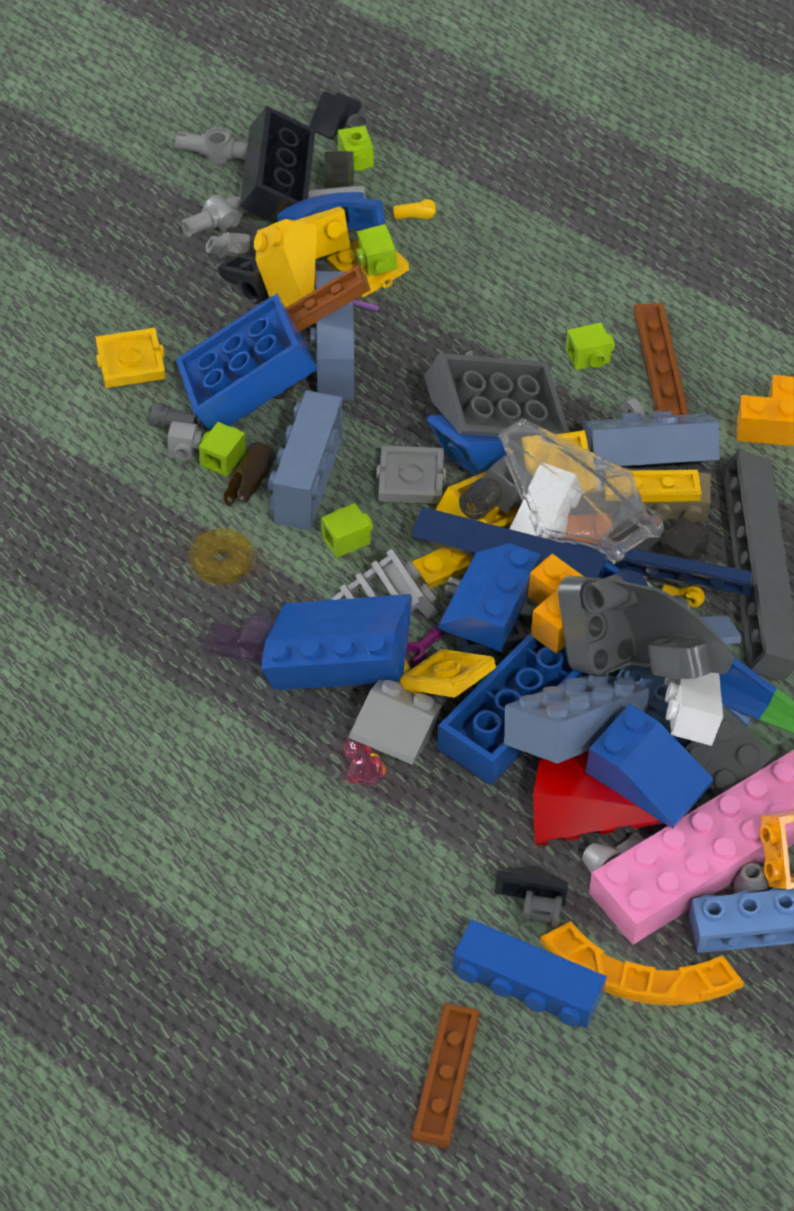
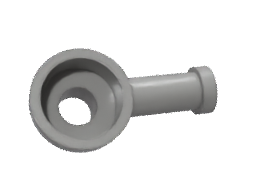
(598, 854)
(744, 883)

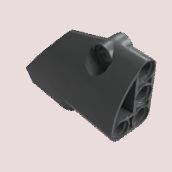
(633, 624)

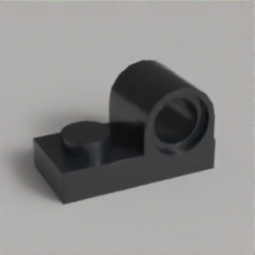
(245, 271)

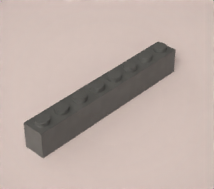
(760, 549)

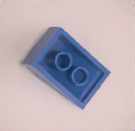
(647, 766)

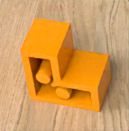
(768, 418)
(543, 590)

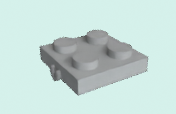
(411, 474)

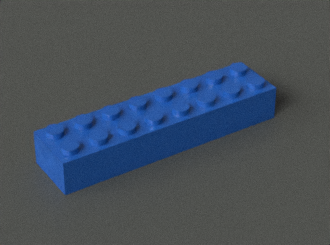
(476, 727)

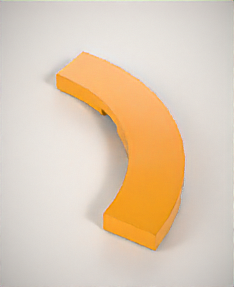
(642, 982)

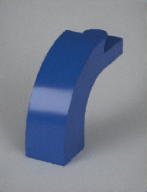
(359, 211)

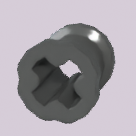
(542, 909)

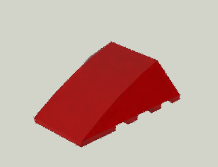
(575, 803)

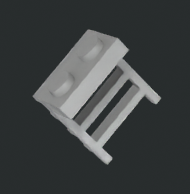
(399, 579)

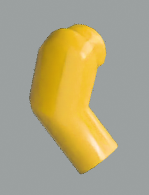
(418, 210)
(692, 594)

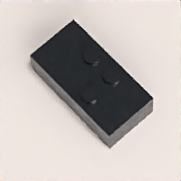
(276, 164)

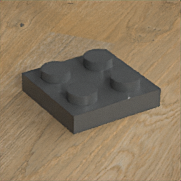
(734, 753)

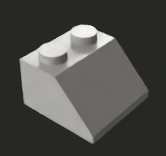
(396, 721)

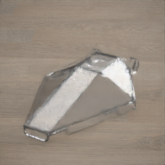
(575, 492)

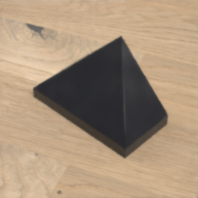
(542, 883)

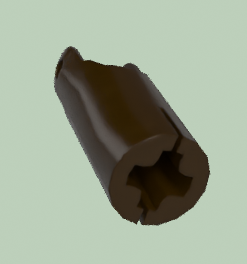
(250, 473)

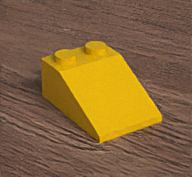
(287, 259)

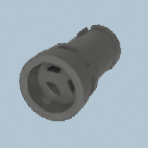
(163, 415)

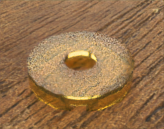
(225, 571)

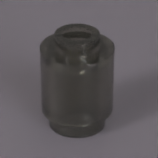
(480, 498)

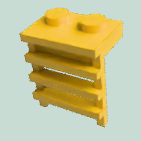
(331, 231)

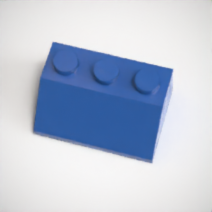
(491, 595)

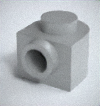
(183, 440)

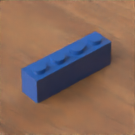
(528, 974)

